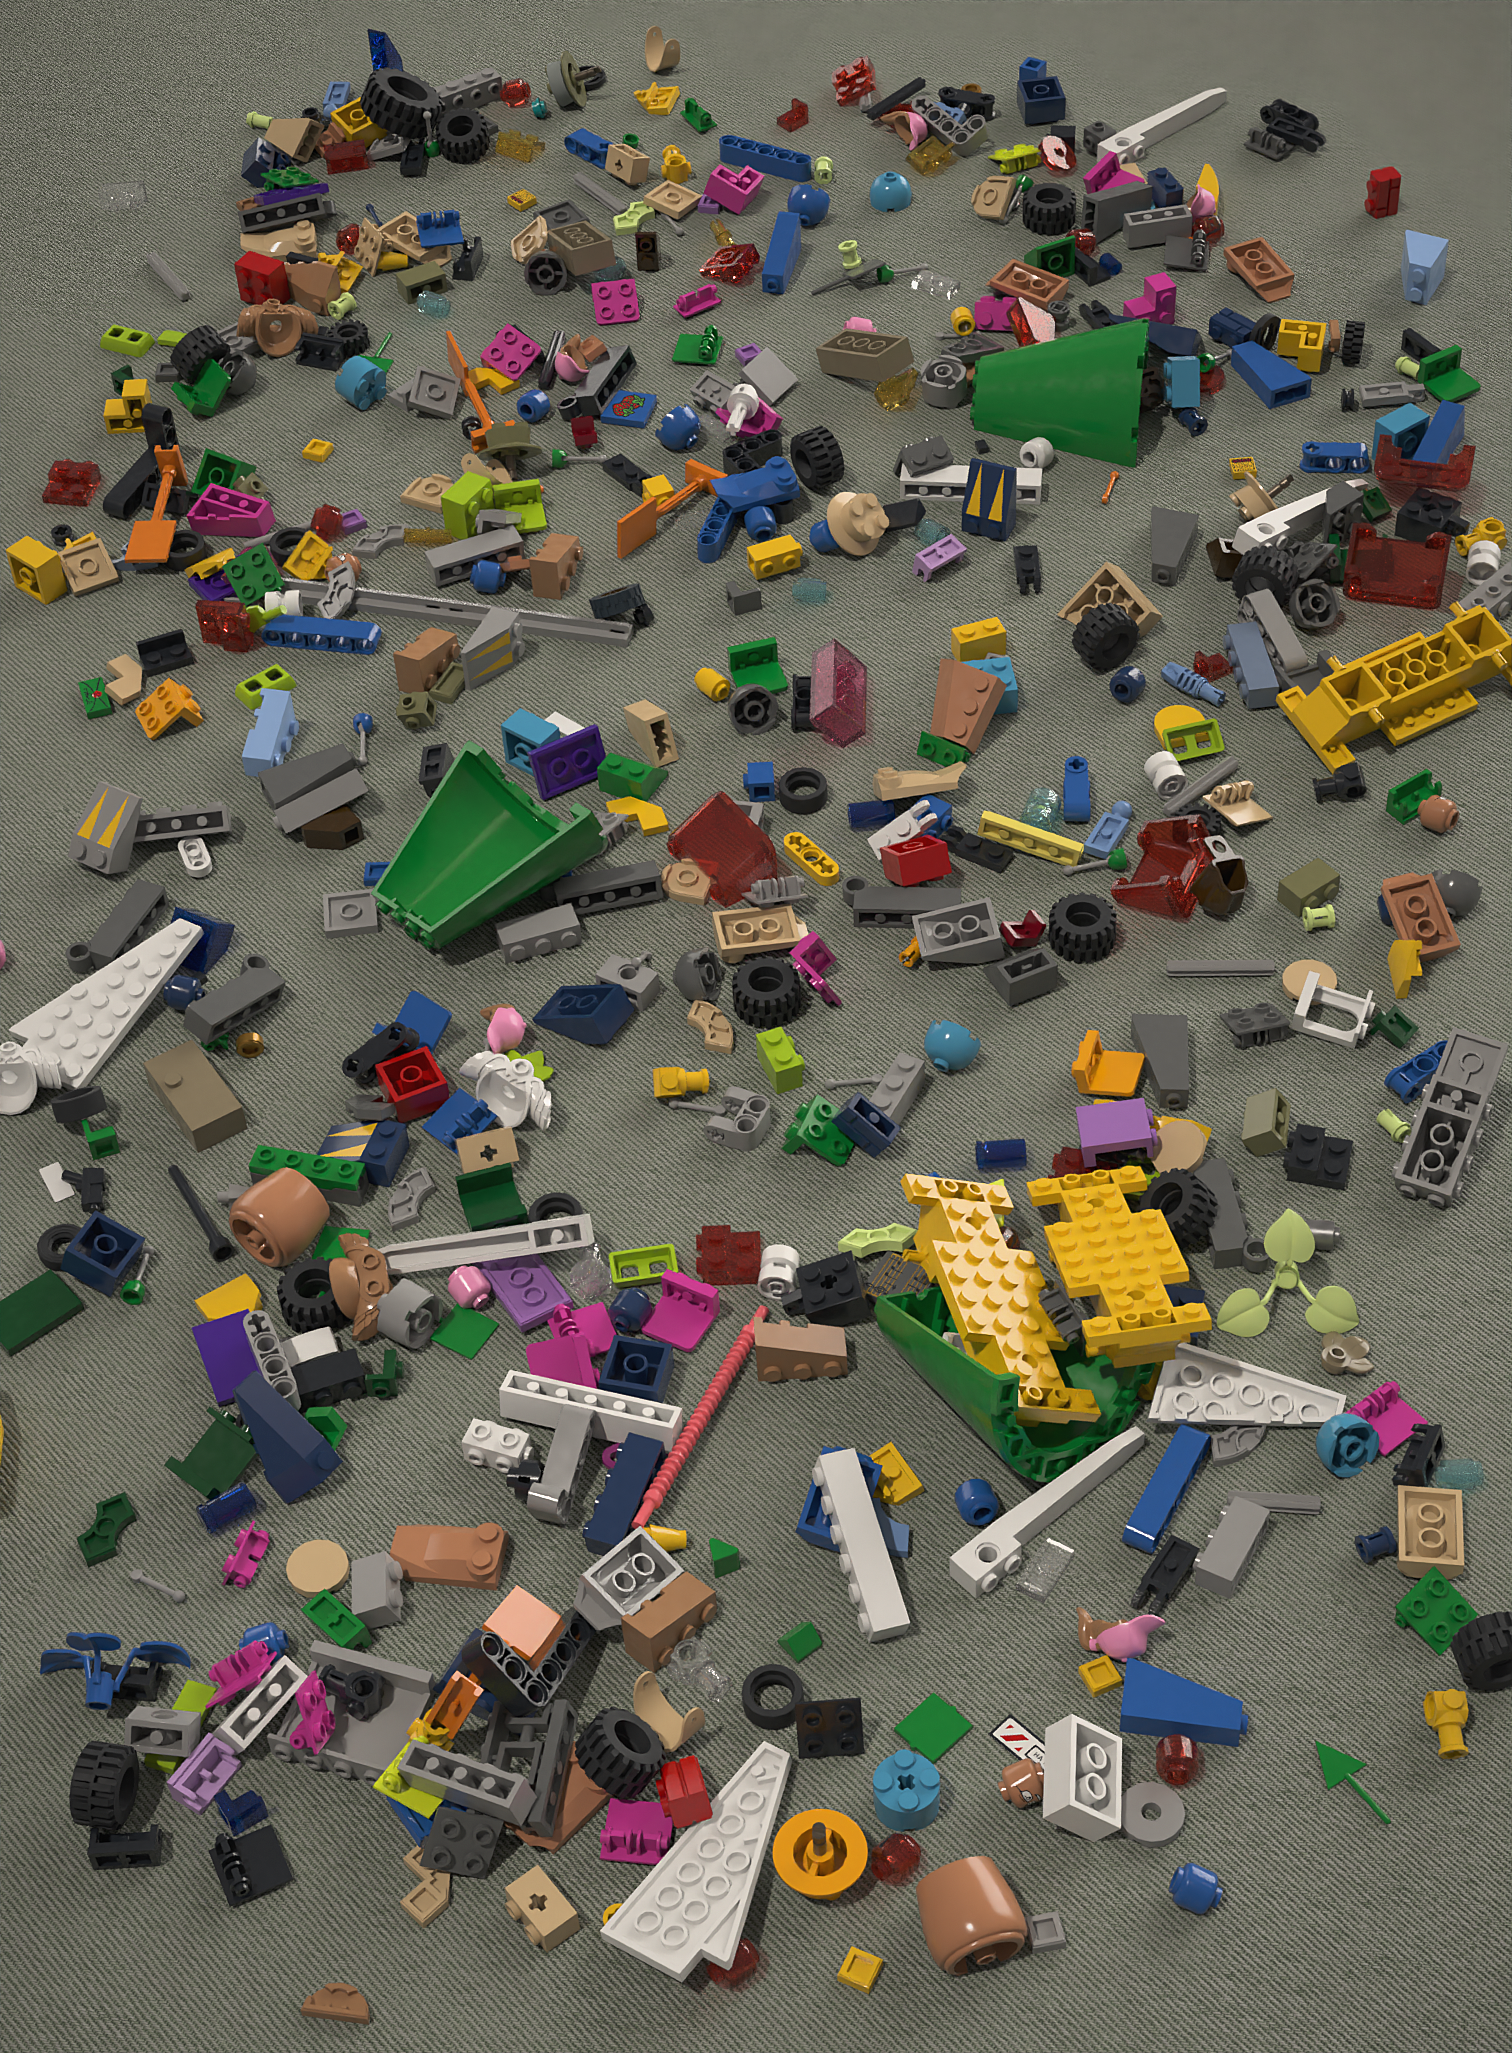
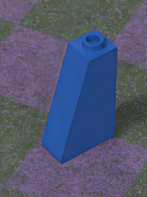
(782, 253)
(1270, 376)
(1442, 434)
(1168, 1705)

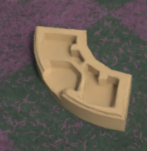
(713, 1025)

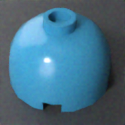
(890, 192)
(950, 1046)
(1346, 1444)

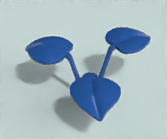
(100, 1684)

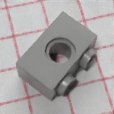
(639, 983)
(162, 1731)

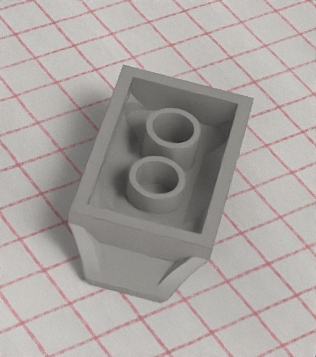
(624, 1580)

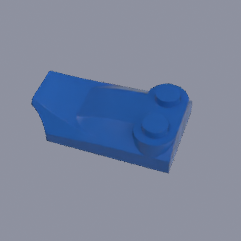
(759, 487)
(813, 1523)

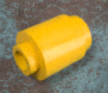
(962, 321)
(712, 684)

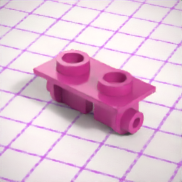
(691, 304)
(239, 1566)

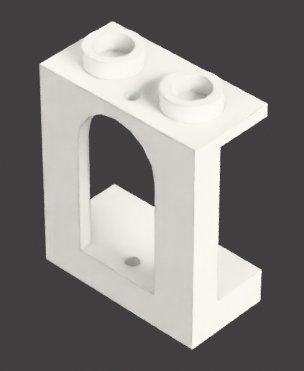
(1357, 1006)

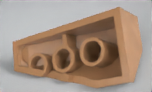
(313, 285)

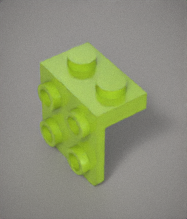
(525, 499)

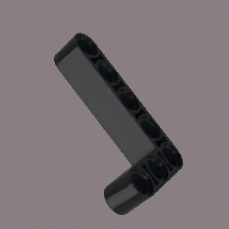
(750, 456)
(128, 492)
(529, 1686)

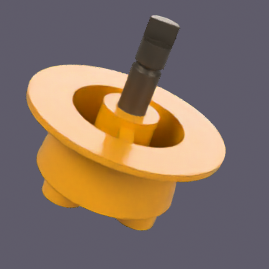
(820, 1853)

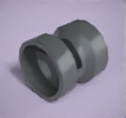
(1061, 311)

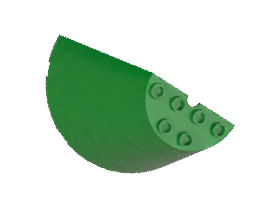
(1069, 390)
(479, 852)
(989, 1400)

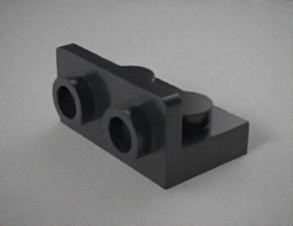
(164, 653)

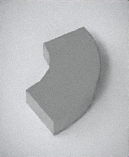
(374, 544)
(340, 592)
(406, 1200)
(1235, 1443)

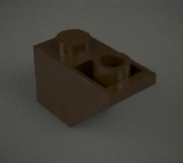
(648, 251)
(1223, 557)
(333, 830)

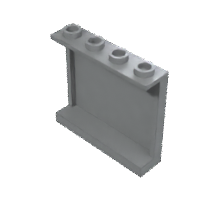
(360, 1745)

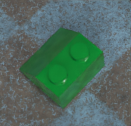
(1054, 257)
(219, 470)
(629, 777)

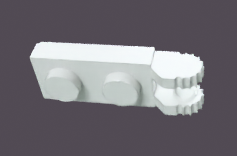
(903, 828)

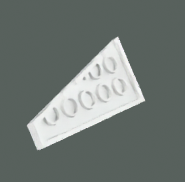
(1226, 1391)

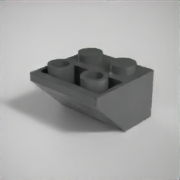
(1341, 510)
(1023, 975)

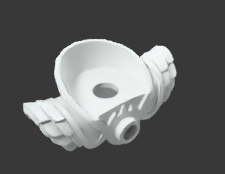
(21, 1076)
(509, 1089)

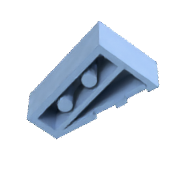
(272, 733)

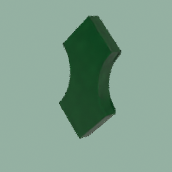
(101, 1539)

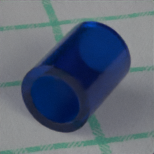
(1110, 264)

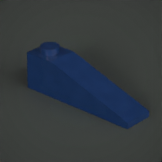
(1169, 338)
(288, 1445)

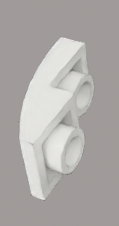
(310, 1346)

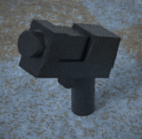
(91, 1184)

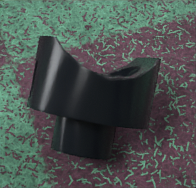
(524, 1476)

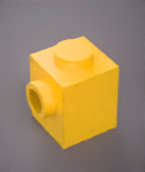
(658, 488)

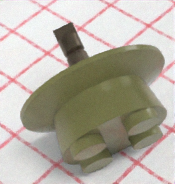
(508, 445)

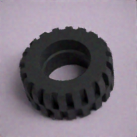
(398, 102)

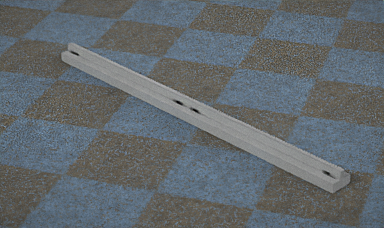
(469, 613)

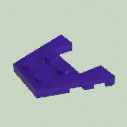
(289, 193)

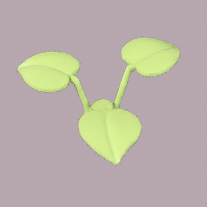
(1287, 1242)

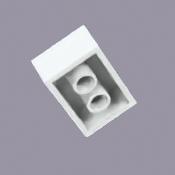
(1082, 1778)

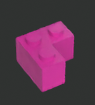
(732, 189)
(1157, 302)

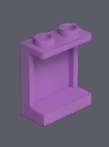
(1115, 1128)

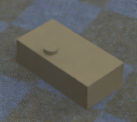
(582, 247)
(865, 355)
(195, 1096)

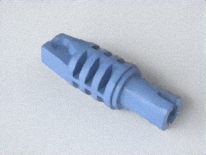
(1192, 683)

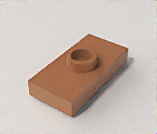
(592, 348)
(515, 564)

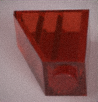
(1030, 323)

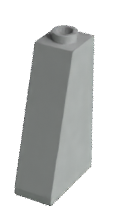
(320, 801)

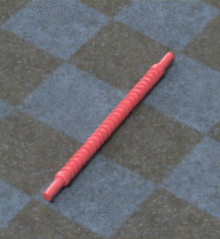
(698, 1421)

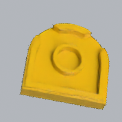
(1176, 716)

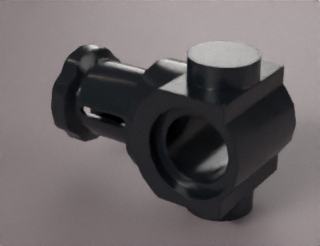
(1346, 783)
(352, 1687)

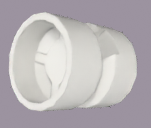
(1482, 561)
(291, 599)
(1165, 775)
(778, 1271)

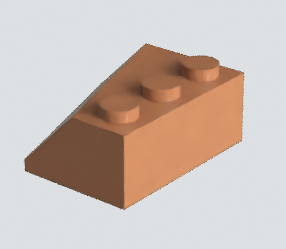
(964, 703)

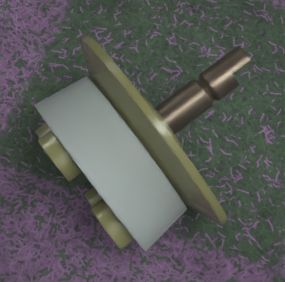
(567, 81)

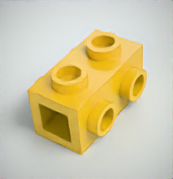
(774, 556)

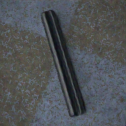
(896, 98)
(549, 364)

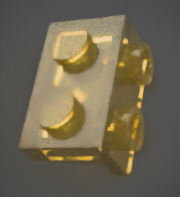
(518, 146)
(929, 155)
(896, 389)

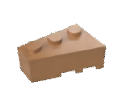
(555, 565)
(425, 660)
(798, 1351)
(668, 1620)

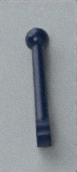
(370, 208)

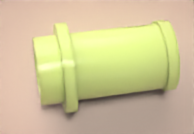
(261, 121)
(1406, 366)
(1394, 1125)

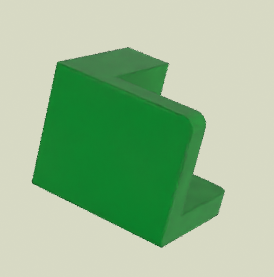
(101, 1141)
(327, 1423)

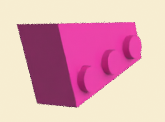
(230, 514)

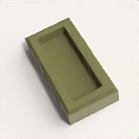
(449, 684)

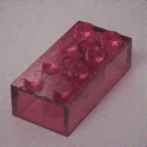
(838, 693)

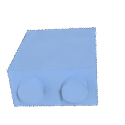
(1422, 265)

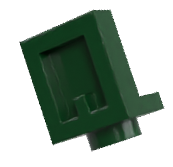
(119, 376)
(1375, 504)
(1394, 1026)

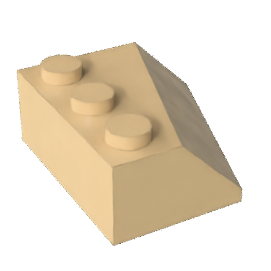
(1113, 587)

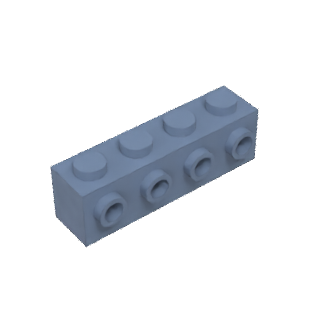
(1251, 665)

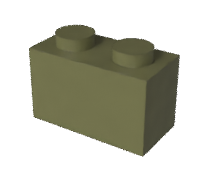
(421, 278)
(1308, 887)
(1266, 1122)

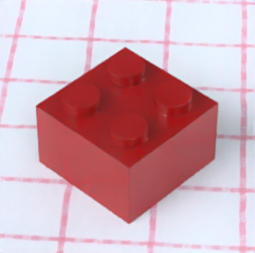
(261, 279)
(916, 861)
(413, 1084)

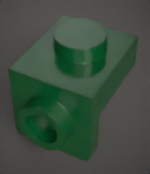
(387, 1383)

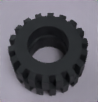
(463, 135)
(1049, 208)
(196, 349)
(817, 458)
(1269, 565)
(1105, 636)
(1082, 927)
(766, 992)
(1184, 1204)
(302, 1282)
(1485, 1651)
(620, 1752)
(104, 1785)

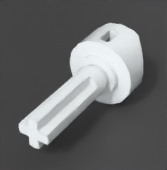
(742, 405)

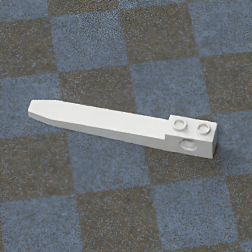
(1133, 141)
(1275, 526)
(489, 1244)
(1005, 1537)

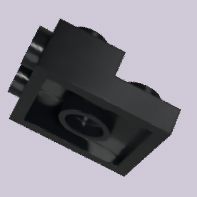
(1317, 1158)

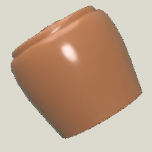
(278, 1217)
(968, 1911)

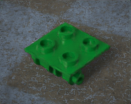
(286, 178)
(698, 348)
(253, 575)
(1434, 1610)

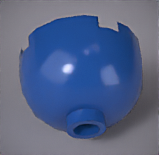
(810, 203)
(679, 428)

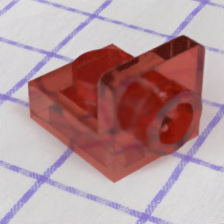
(794, 118)
(1211, 667)

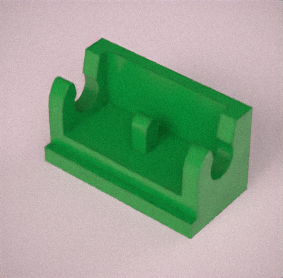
(1406, 797)
(336, 1621)

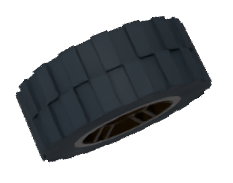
(617, 601)

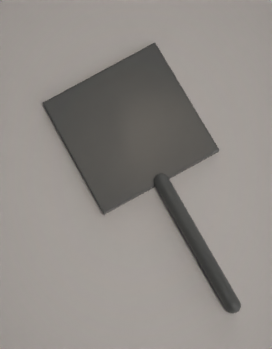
(853, 273)

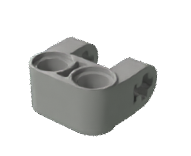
(748, 1126)

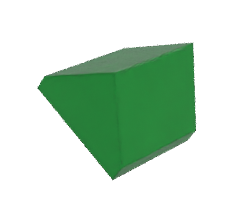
(723, 1557)
(800, 1641)

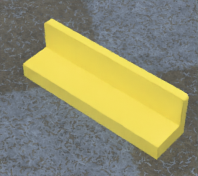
(1030, 839)

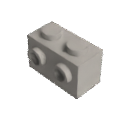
(376, 1590)

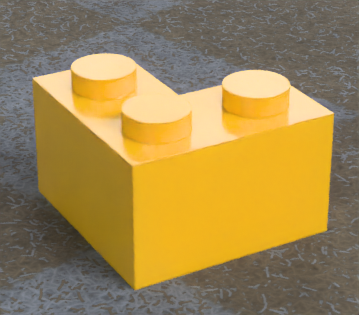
(1302, 340)
(126, 413)

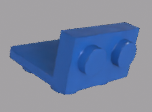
(423, 1016)

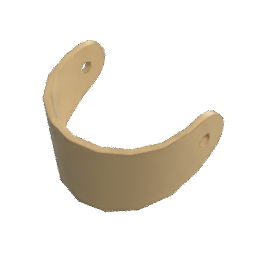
(656, 54)
(498, 476)
(659, 1714)

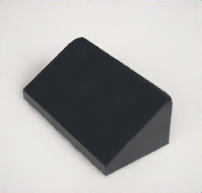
(904, 514)

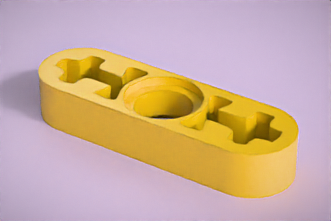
(814, 868)

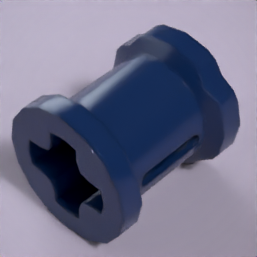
(1193, 421)
(1375, 1544)

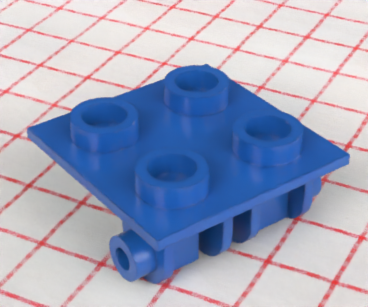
(439, 230)
(459, 1118)

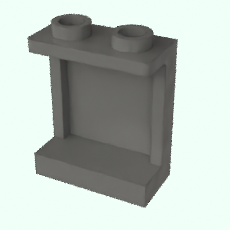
(1307, 677)

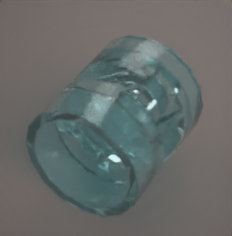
(1041, 809)

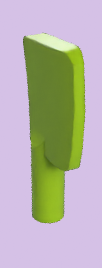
(170, 337)
(260, 617)

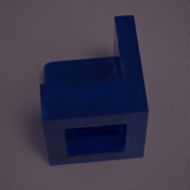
(240, 1812)

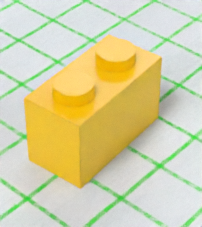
(977, 639)

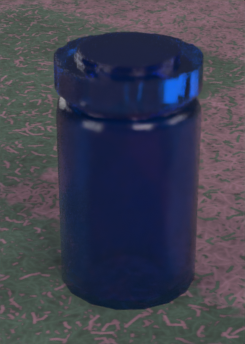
(870, 813)
(1000, 1153)
(226, 1507)

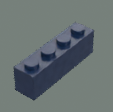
(622, 1498)

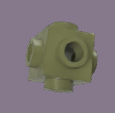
(251, 486)
(416, 710)

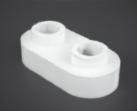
(195, 856)

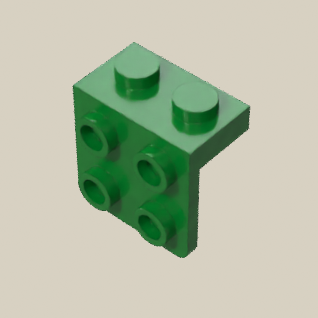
(1444, 377)
(206, 391)
(757, 664)
(818, 1132)

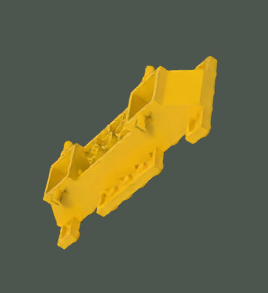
(1401, 686)
(1119, 1264)
(993, 1294)

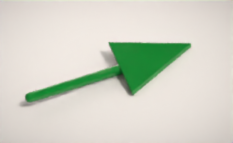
(1341, 1767)

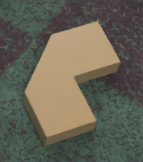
(129, 677)
(431, 1895)

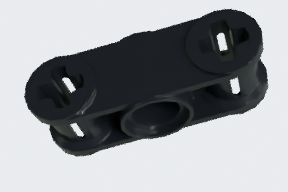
(969, 102)
(1289, 112)
(801, 702)
(378, 1049)

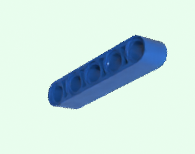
(765, 158)
(716, 531)
(322, 634)
(1166, 1489)

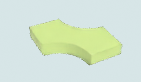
(630, 220)
(864, 1242)

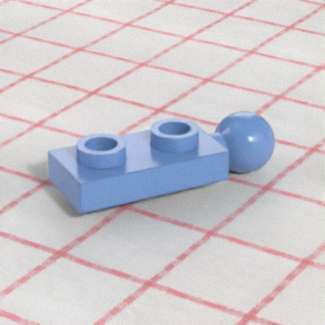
(335, 97)
(1109, 830)

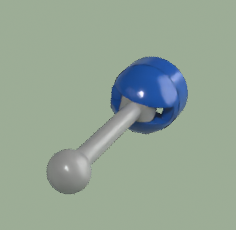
(365, 727)

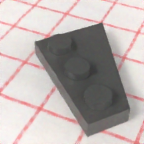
(972, 348)

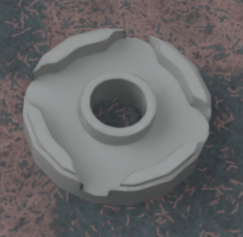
(1155, 1797)

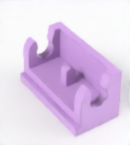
(937, 556)
(203, 1774)

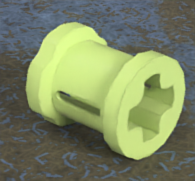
(823, 168)
(850, 254)
(342, 305)
(1309, 917)

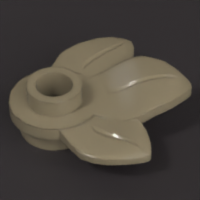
(1345, 1354)

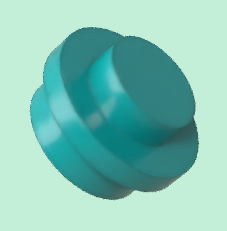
(539, 108)

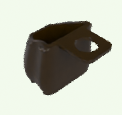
(1152, 389)
(1223, 881)

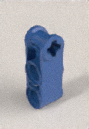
(588, 147)
(1334, 457)
(1076, 790)
(1413, 1075)

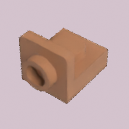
(331, 136)

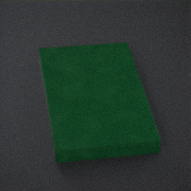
(35, 1311)

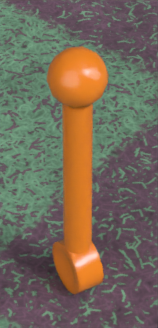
(1114, 476)

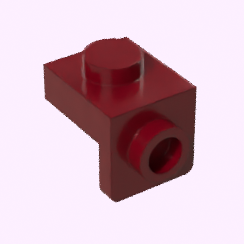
(583, 432)
(1023, 932)

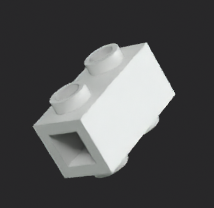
(496, 1445)

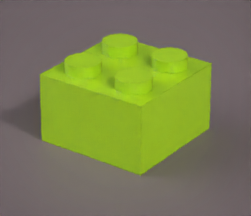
(463, 503)

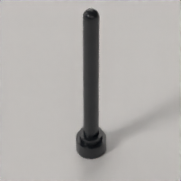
(219, 1246)

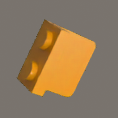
(165, 707)
(1106, 1071)

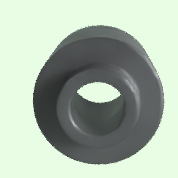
(1324, 1233)

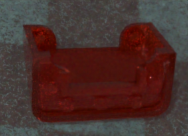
(1449, 477)
(1395, 569)
(725, 848)
(1168, 868)

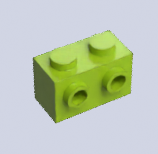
(779, 1060)

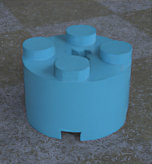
(361, 382)
(906, 1791)

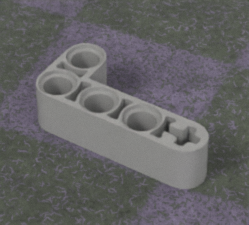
(965, 136)
(1274, 628)
(270, 1356)
(555, 1493)

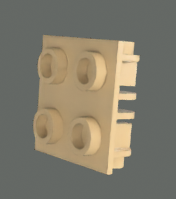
(370, 245)
(1235, 803)

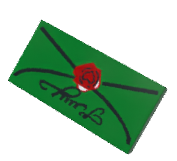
(95, 698)

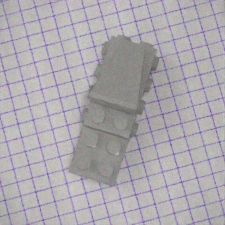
(1450, 1119)

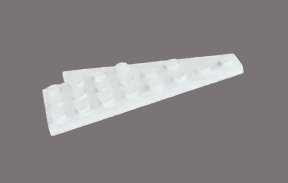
(96, 1014)
(705, 1883)

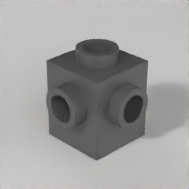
(1095, 134)

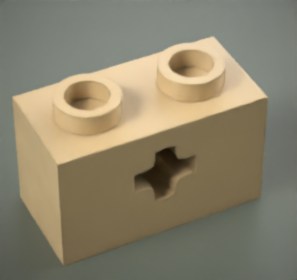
(627, 163)
(499, 1139)
(541, 1909)

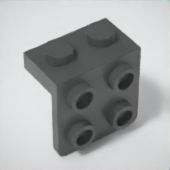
(923, 456)

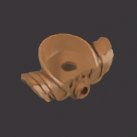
(276, 339)
(359, 1283)

